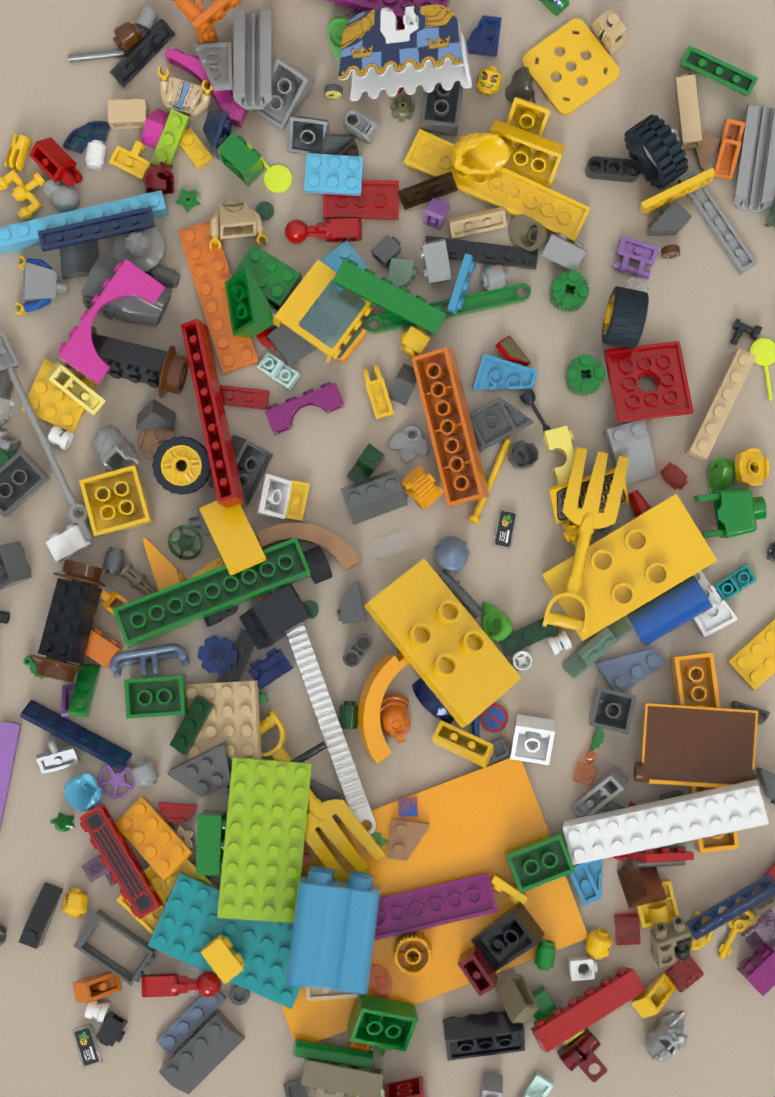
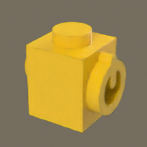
(414, 341)

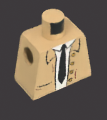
(609, 29)

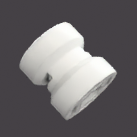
(60, 437)
(559, 643)
(521, 660)
(97, 1010)

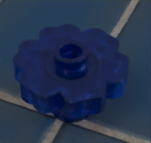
(227, 657)

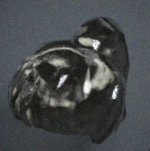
(520, 86)

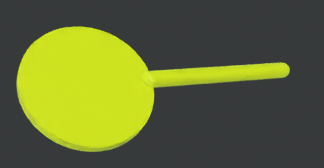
(277, 177)
(765, 353)

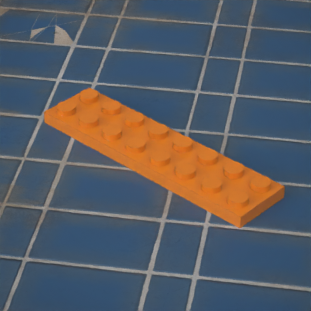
(209, 275)

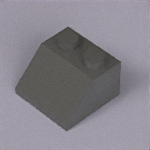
(13, 565)

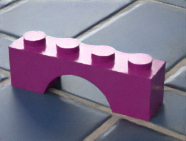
(326, 398)

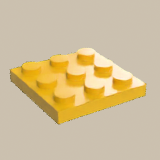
(54, 404)

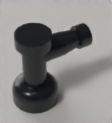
(740, 327)

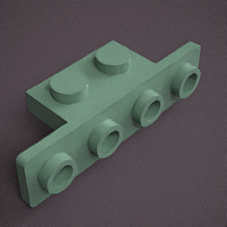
(596, 648)

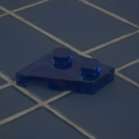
(485, 37)

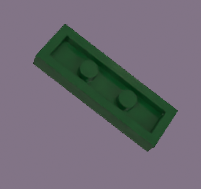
(527, 636)
(191, 725)

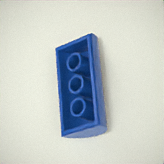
(669, 610)

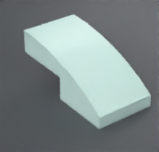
(538, 1086)

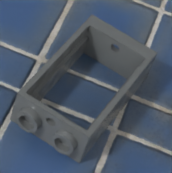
(82, 945)

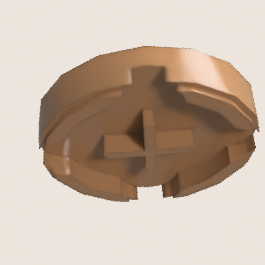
(153, 438)

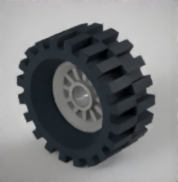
(656, 150)

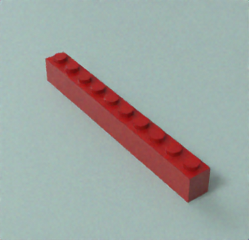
(212, 414)

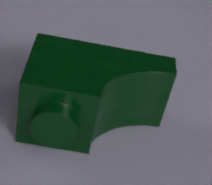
(366, 464)

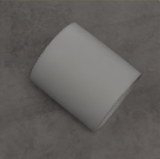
(146, 19)

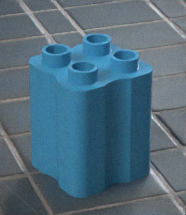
(333, 931)

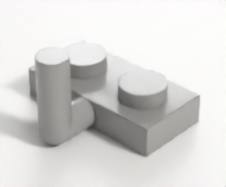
(57, 758)

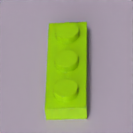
(170, 137)

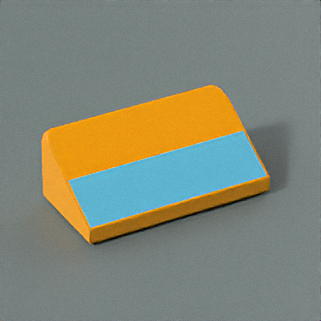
(347, 350)

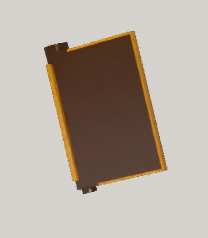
(697, 746)

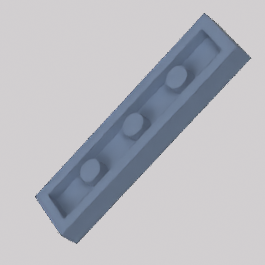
(189, 1021)

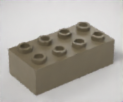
(342, 1079)

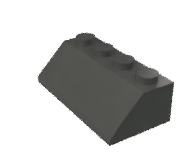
(201, 1053)

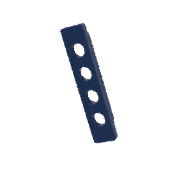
(751, 900)

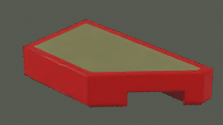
(511, 351)

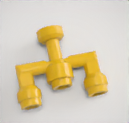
(22, 192)

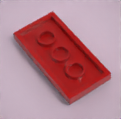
(377, 202)

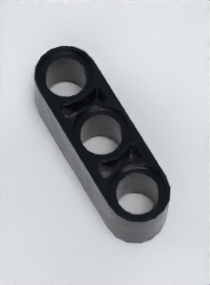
(621, 165)

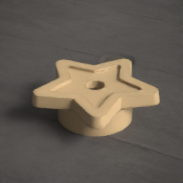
(186, 834)

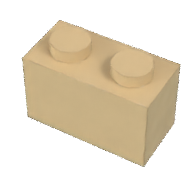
(127, 113)

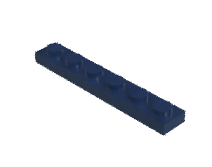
(96, 229)
(76, 735)

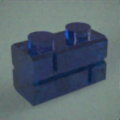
(270, 668)

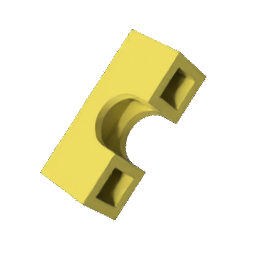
(560, 440)

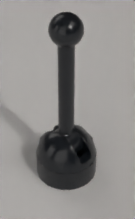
(529, 398)

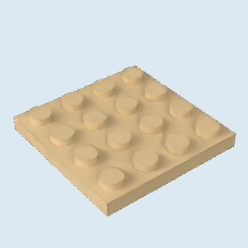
(231, 720)

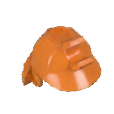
(394, 716)

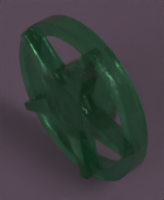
(185, 542)

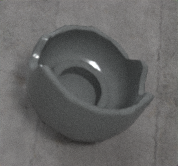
(523, 455)

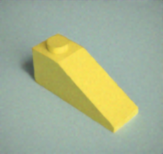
(75, 388)

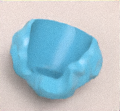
(83, 792)

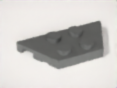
(497, 422)
(205, 771)

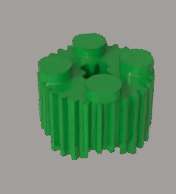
(576, 283)
(587, 365)

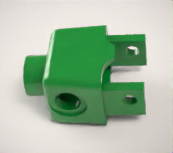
(734, 512)

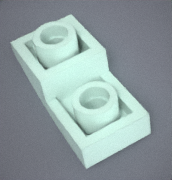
(278, 371)

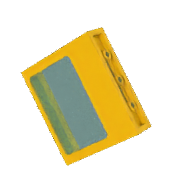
(323, 311)

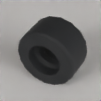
(318, 564)

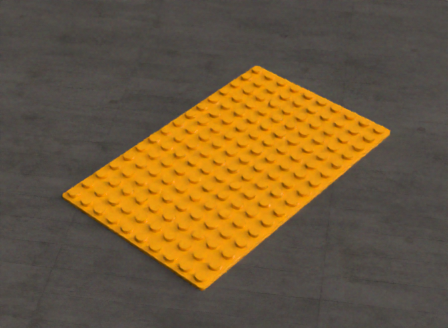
(469, 831)

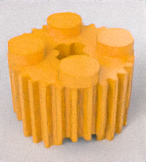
(421, 487)
(412, 942)

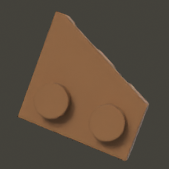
(405, 837)

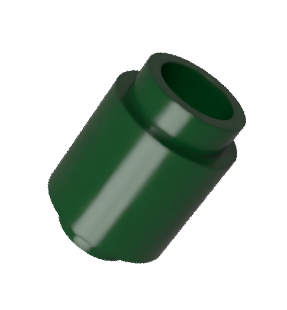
(349, 715)

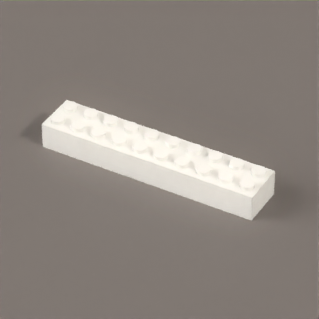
(665, 822)

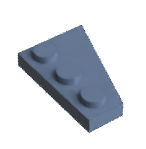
(629, 669)

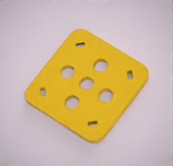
(589, 69)

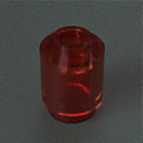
(674, 476)

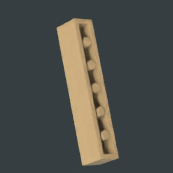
(720, 405)

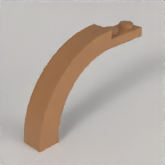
(313, 534)

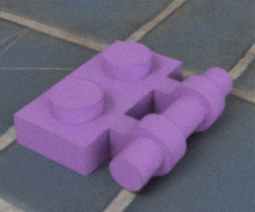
(636, 251)

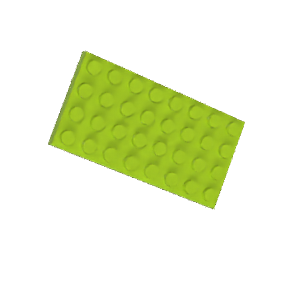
(264, 839)

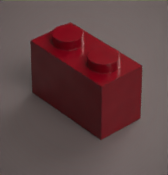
(478, 970)

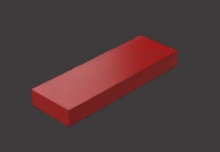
(245, 397)

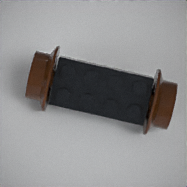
(141, 363)
(69, 621)

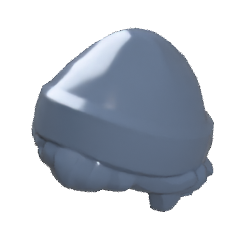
(451, 554)

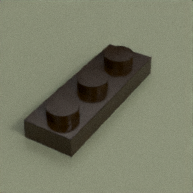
(428, 189)

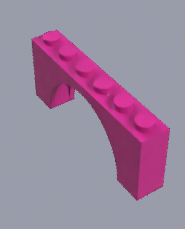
(127, 282)

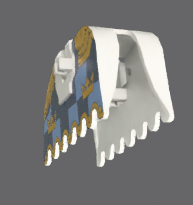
(389, 58)

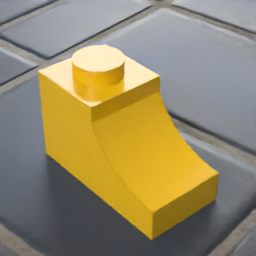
(655, 996)

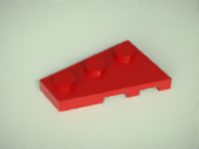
(662, 854)

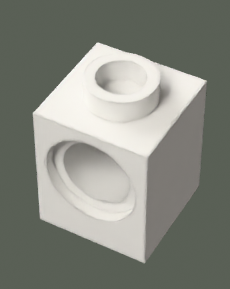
(574, 963)

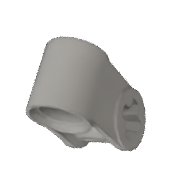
(363, 129)

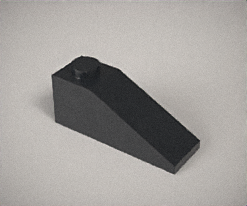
(41, 916)

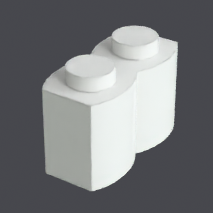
(67, 543)

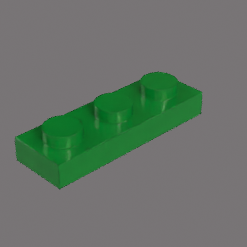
(84, 691)

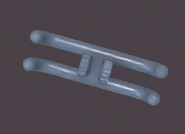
(146, 655)

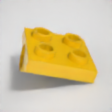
(659, 911)

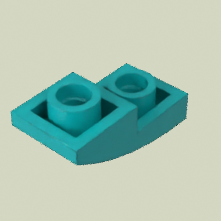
(735, 582)

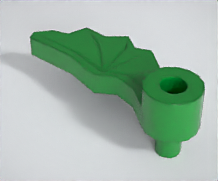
(28, 660)
(597, 739)

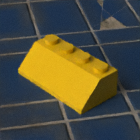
(530, 153)

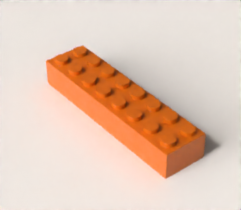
(450, 427)

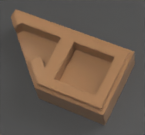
(707, 149)

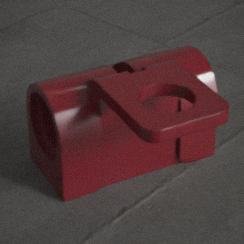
(581, 1053)

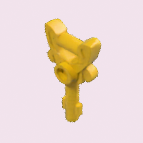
(737, 925)

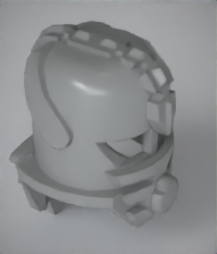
(113, 448)
(666, 1037)

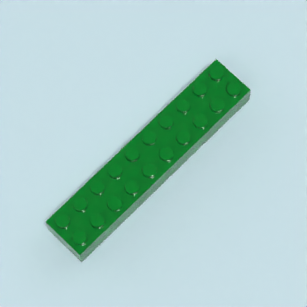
(209, 594)

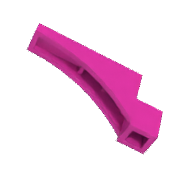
(224, 98)

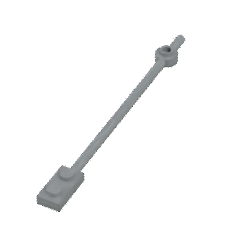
(8, 363)

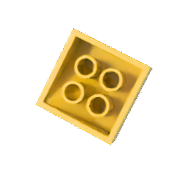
(116, 501)

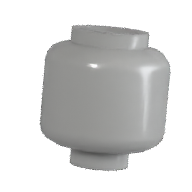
(493, 277)
(144, 773)

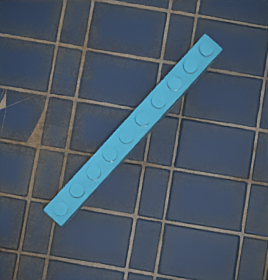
(26, 235)

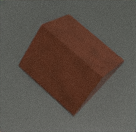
(641, 885)

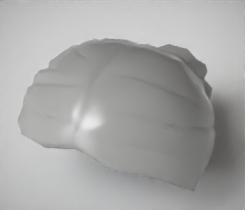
(62, 196)

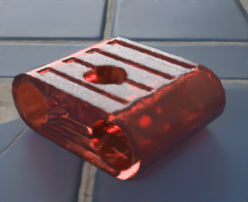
(627, 929)
(684, 973)

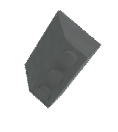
(251, 465)
(374, 496)

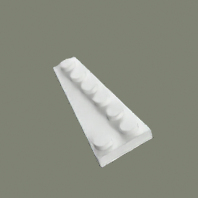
(716, 617)

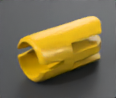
(18, 152)

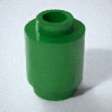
(545, 954)

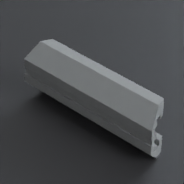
(252, 59)
(757, 161)

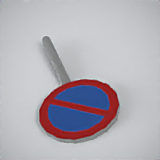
(494, 718)

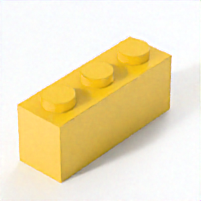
(463, 743)

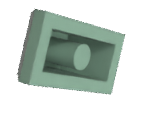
(401, 272)

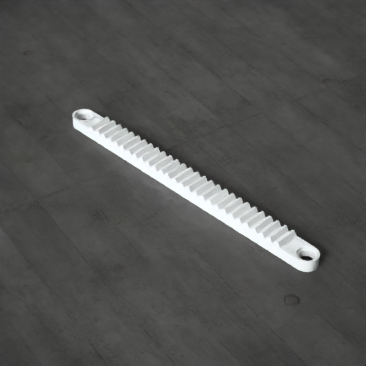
(330, 724)

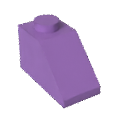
(436, 213)

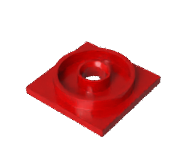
(664, 366)

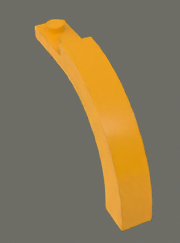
(370, 705)

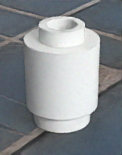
(95, 155)

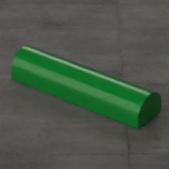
(333, 1053)

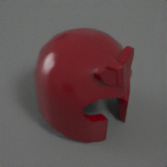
(159, 178)

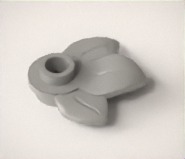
(407, 445)

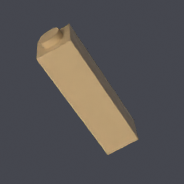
(688, 111)

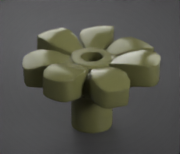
(402, 109)

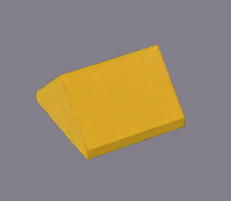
(528, 116)

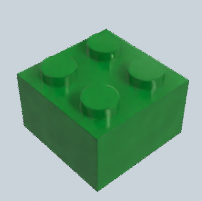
(241, 159)

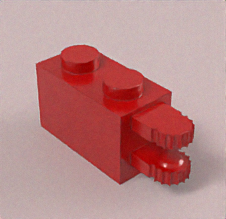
(55, 162)

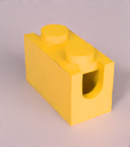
(223, 958)

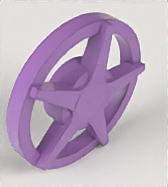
(116, 780)

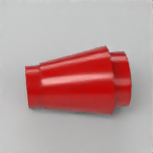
(638, 503)

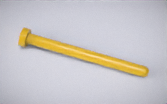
(490, 481)

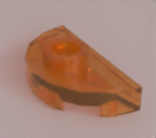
(381, 980)

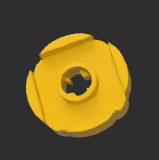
(742, 467)

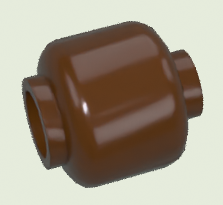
(126, 36)

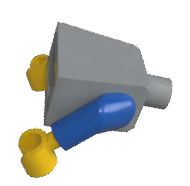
(38, 285)

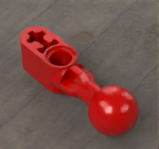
(332, 230)
(172, 984)

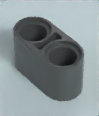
(354, 648)

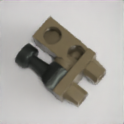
(670, 941)

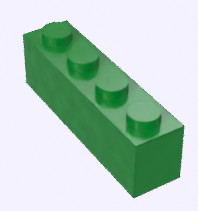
(718, 71)

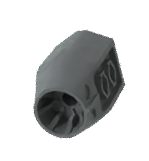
(123, 309)

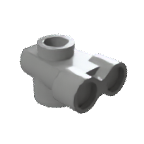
(8, 443)

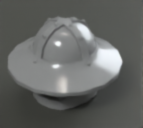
(140, 248)

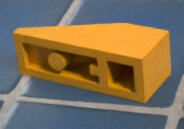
(163, 569)

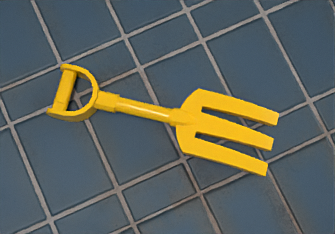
(588, 519)
(322, 814)

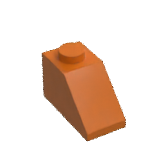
(96, 987)

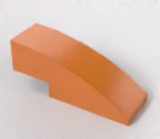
(728, 148)

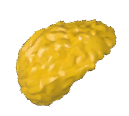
(479, 153)

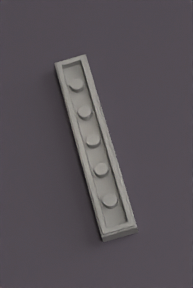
(720, 227)

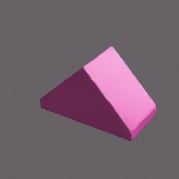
(154, 127)

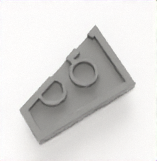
(217, 63)

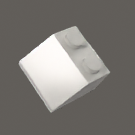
(273, 496)
(532, 739)

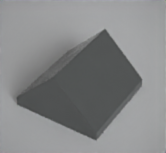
(306, 134)
(78, 259)

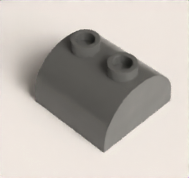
(611, 710)

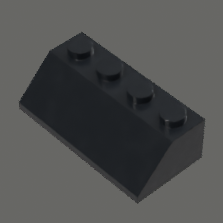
(482, 1035)

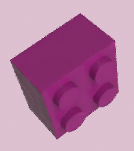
(760, 969)

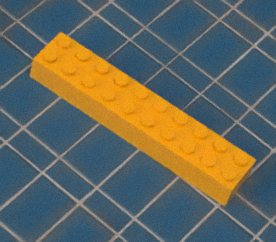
(697, 686)

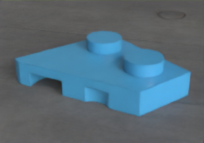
(588, 880)

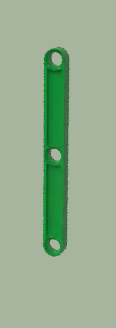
(472, 303)

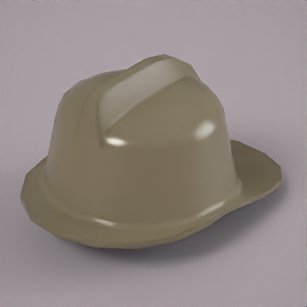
(527, 232)

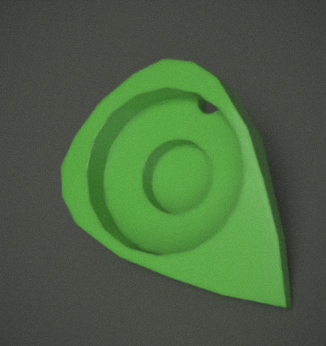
(334, 31)
(722, 475)
(495, 622)

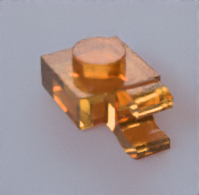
(585, 771)

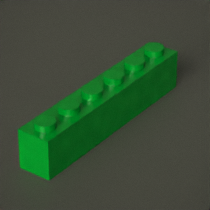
(388, 297)

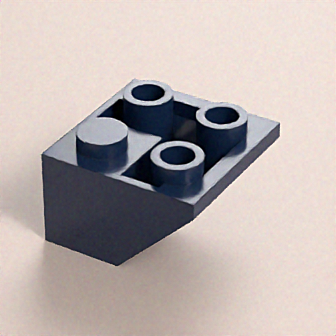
(217, 129)

